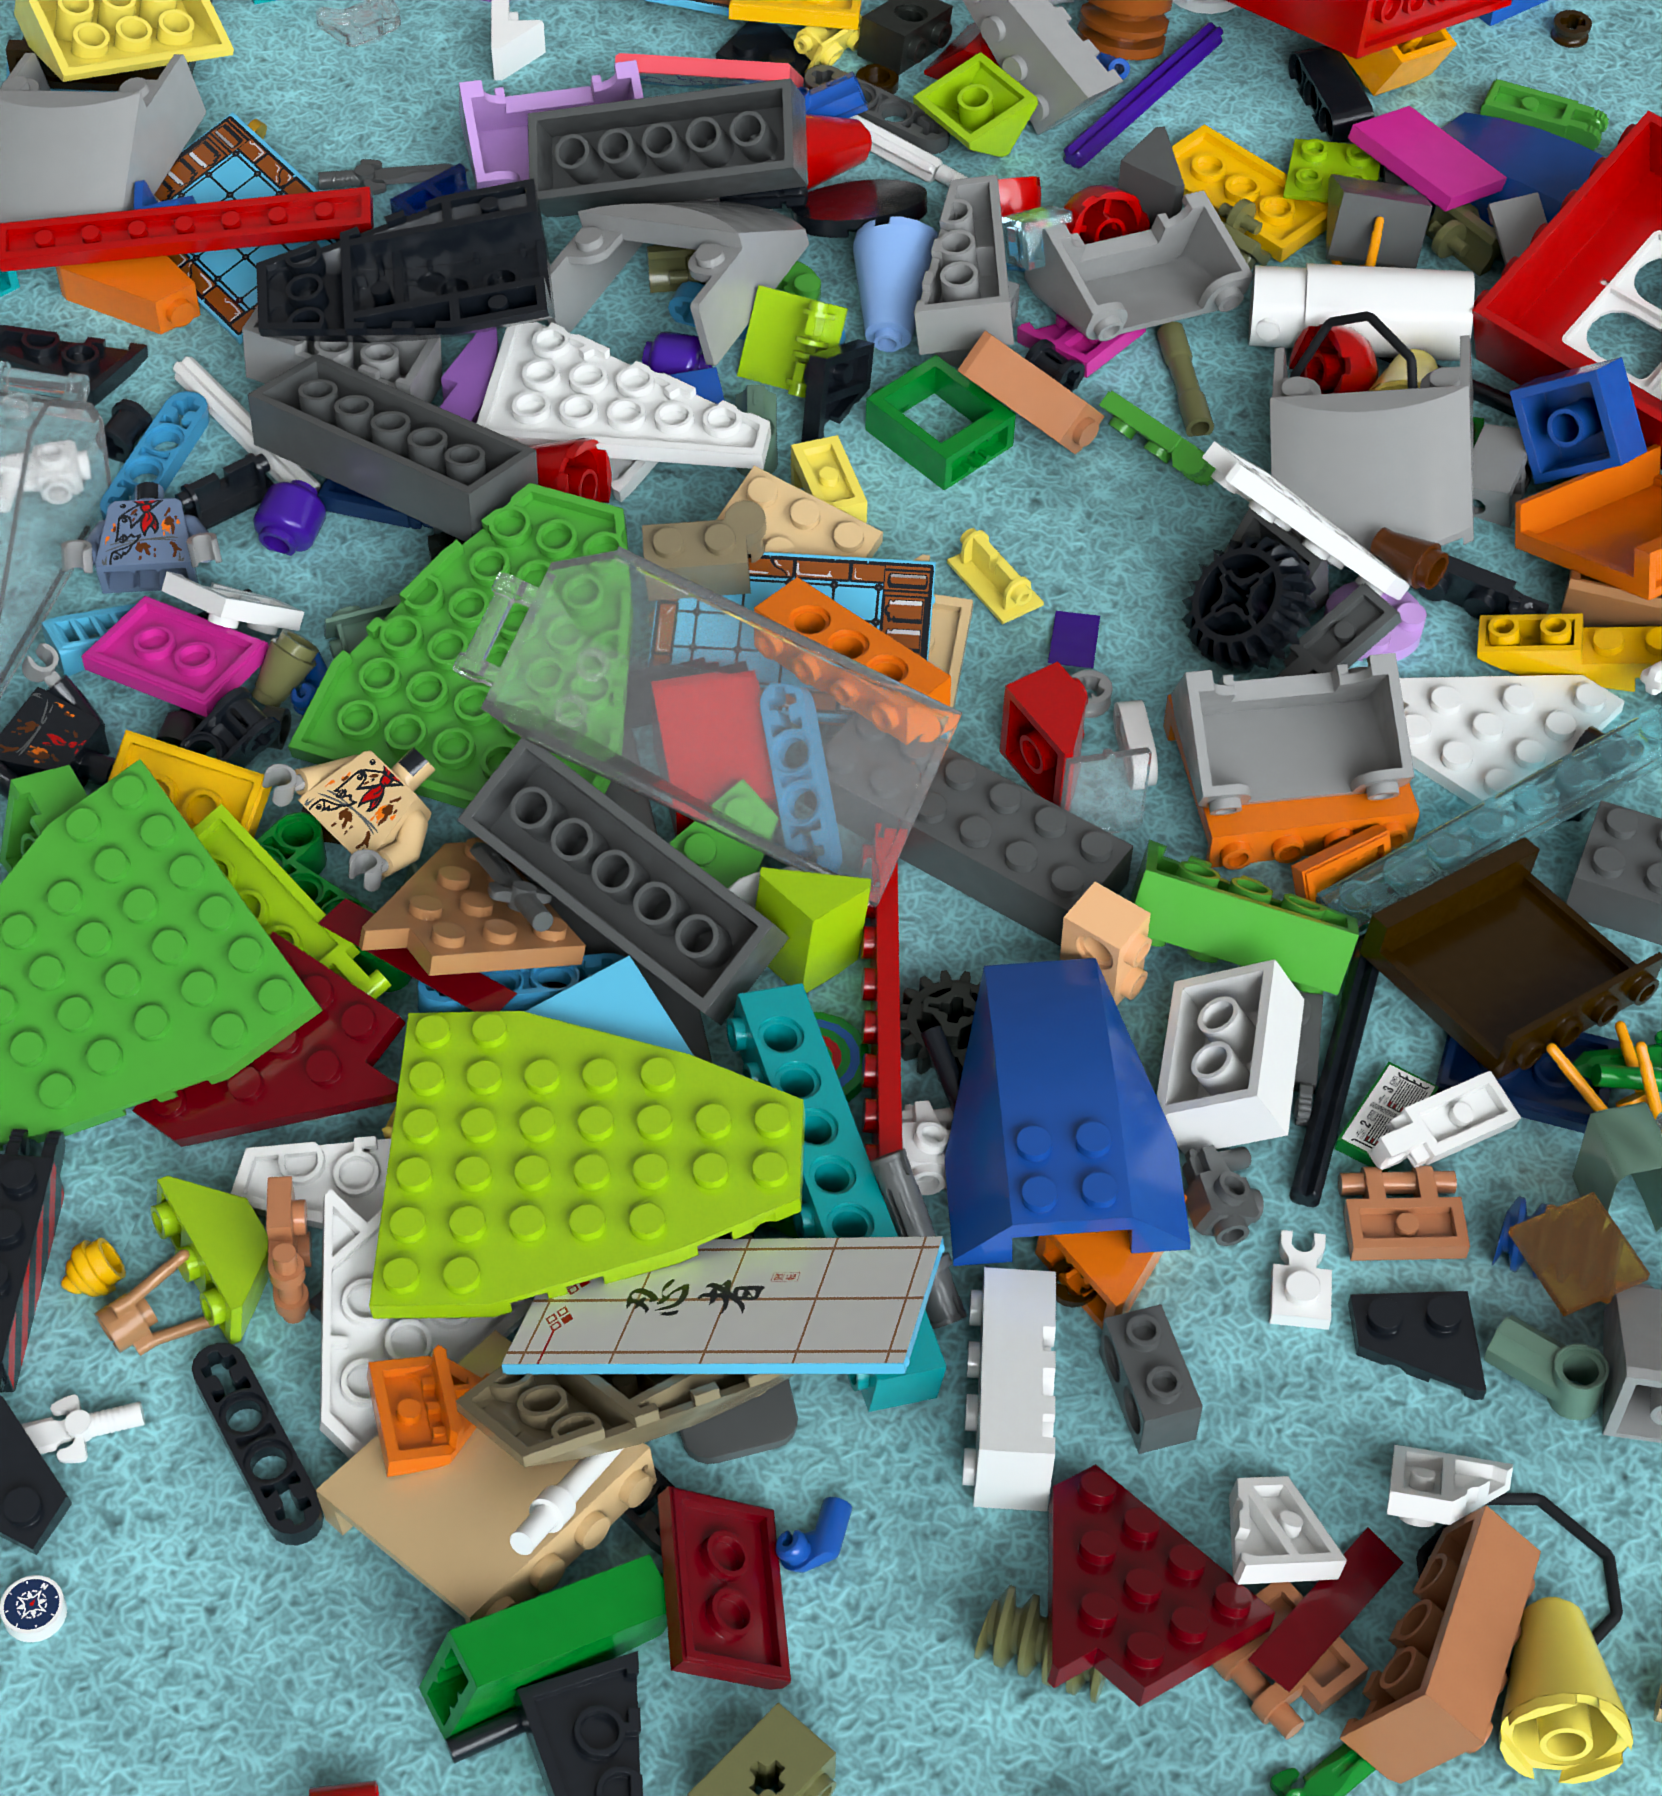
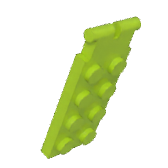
(279, 900)

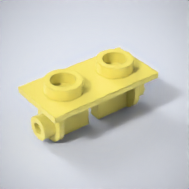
(825, 44)
(993, 578)

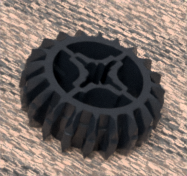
(1253, 592)

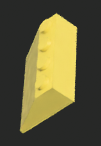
(119, 35)

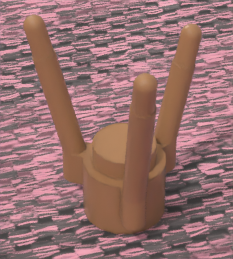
(130, 1315)

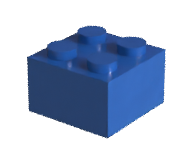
(1578, 421)

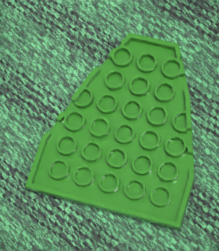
(400, 679)
(129, 966)

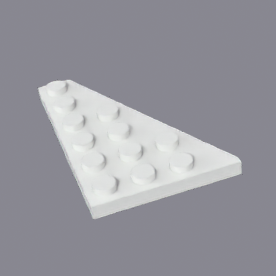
(571, 388)

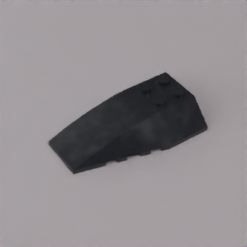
(439, 273)

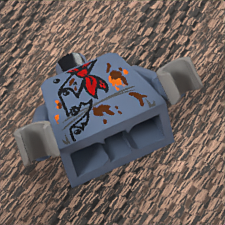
(142, 543)

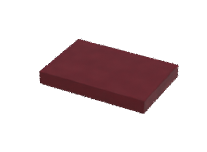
(723, 1589)

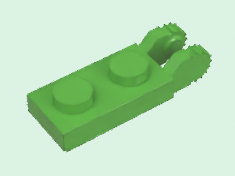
(1546, 112)
(1161, 440)

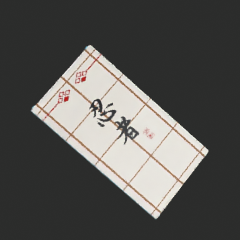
(742, 1312)

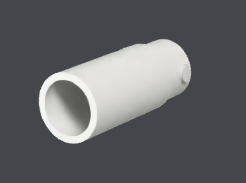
(1418, 305)

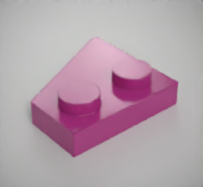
(1075, 345)

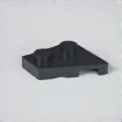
(764, 44)
(834, 384)
(1421, 1335)
(29, 1492)

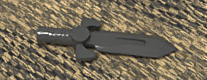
(372, 174)
(512, 889)

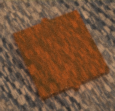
(1578, 1253)

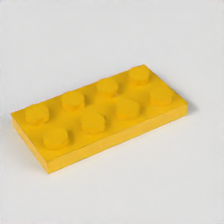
(1233, 173)

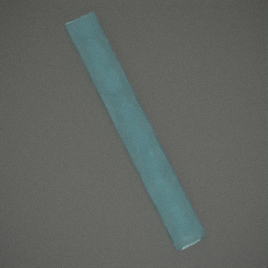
(1515, 812)

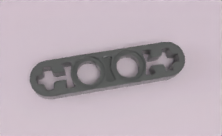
(915, 128)

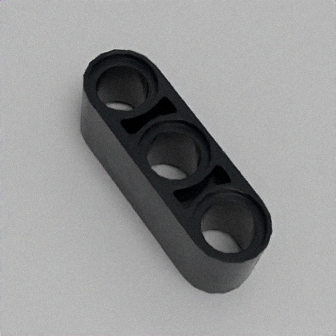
(1330, 91)

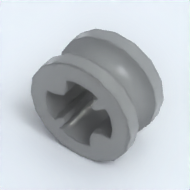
(1102, 685)

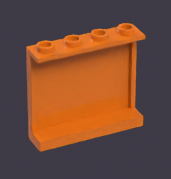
(1601, 525)
(1295, 827)

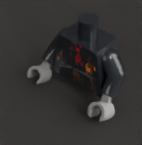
(54, 729)

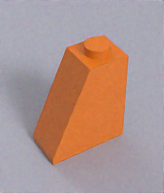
(137, 291)
(1106, 1266)

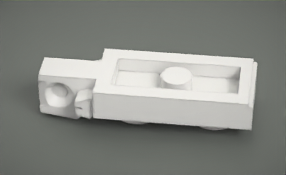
(1446, 1123)

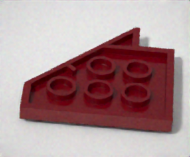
(305, 1077)
(1135, 1593)

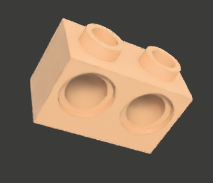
(1112, 932)

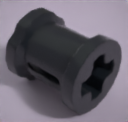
(1047, 359)
(124, 428)

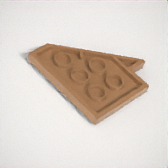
(458, 928)

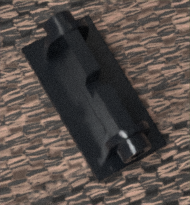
(220, 499)

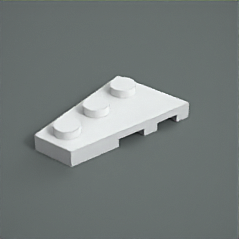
(350, 1169)

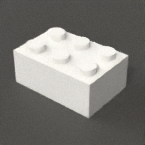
(1231, 1057)

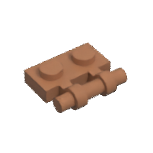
(1403, 1226)
(288, 1249)
(1323, 1685)

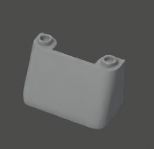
(1144, 277)
(1294, 735)

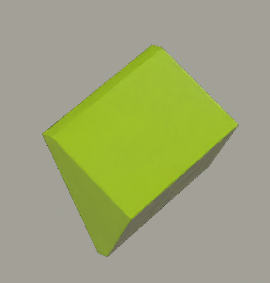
(979, 105)
(820, 917)

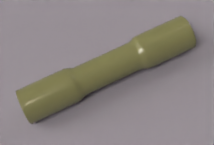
(1191, 399)

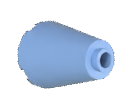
(890, 277)

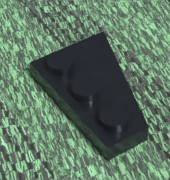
(47, 354)

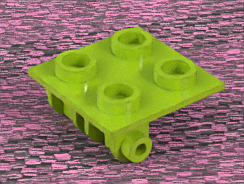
(1316, 160)
(783, 336)

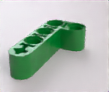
(300, 850)

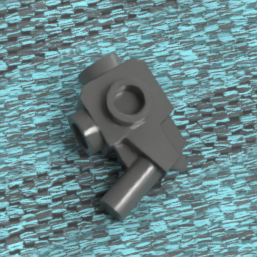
(1217, 1197)

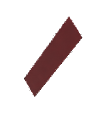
(468, 989)
(1326, 1612)

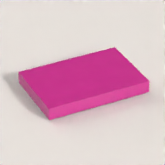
(1427, 158)
(175, 656)

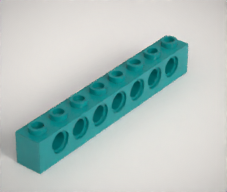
(787, 1051)

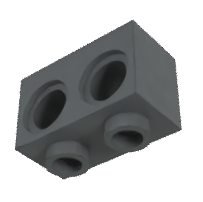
(1150, 1379)

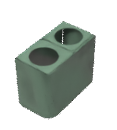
(1618, 1145)

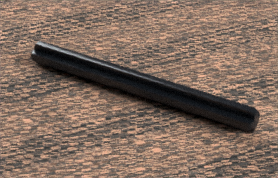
(1334, 1081)

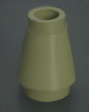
(284, 667)

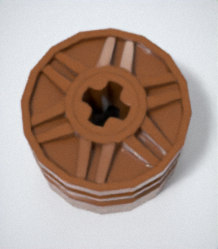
(1125, 27)

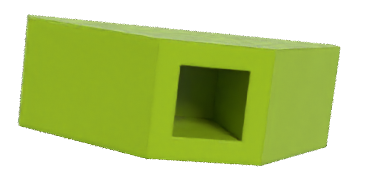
(224, 1248)

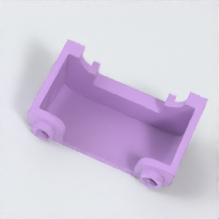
(498, 125)

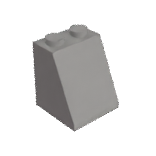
(1635, 1364)

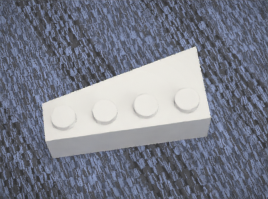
(1015, 1390)

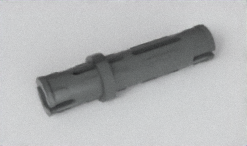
(913, 1220)

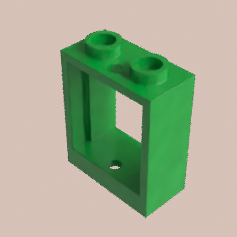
(960, 454)

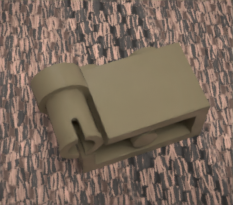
(712, 550)

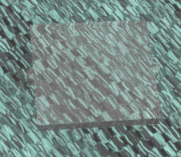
(1108, 788)

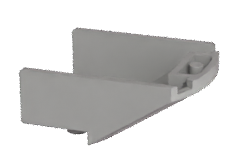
(89, 147)
(733, 255)
(1380, 454)

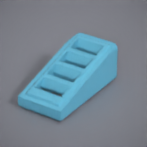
(70, 634)

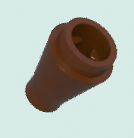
(1412, 558)

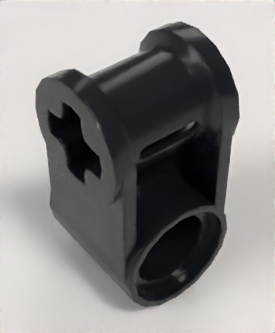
(230, 734)

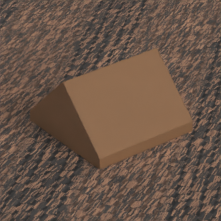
(1608, 605)

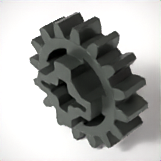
(938, 1004)

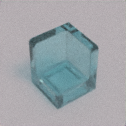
(1024, 234)

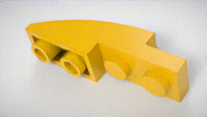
(1564, 647)

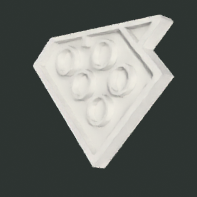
(1290, 512)
(1498, 729)
(354, 1338)

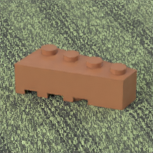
(1449, 1651)

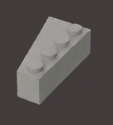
(1044, 56)
(967, 273)
(405, 365)

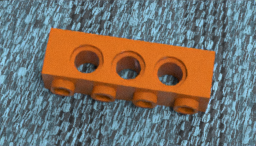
(834, 626)

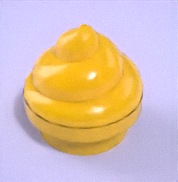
(93, 1269)

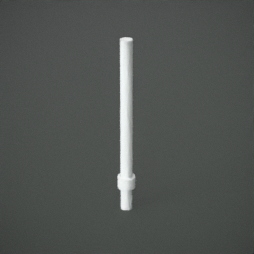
(558, 1502)

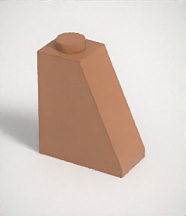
(1031, 393)

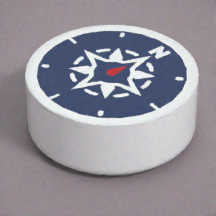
(33, 1608)

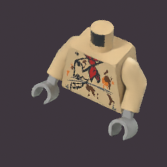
(363, 807)

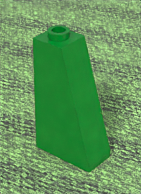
(542, 1639)

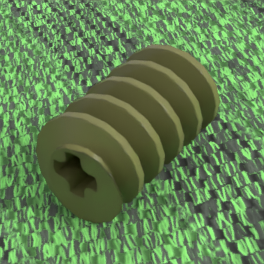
(1025, 1633)

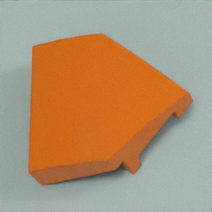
(419, 1411)

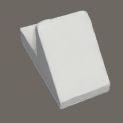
(513, 40)

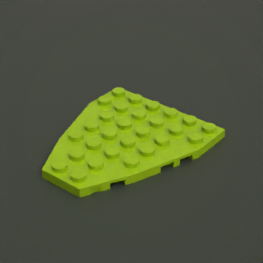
(565, 1159)

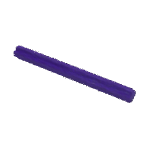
(1142, 95)

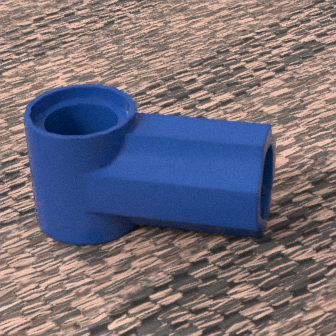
(836, 98)

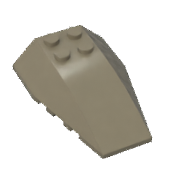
(587, 1415)

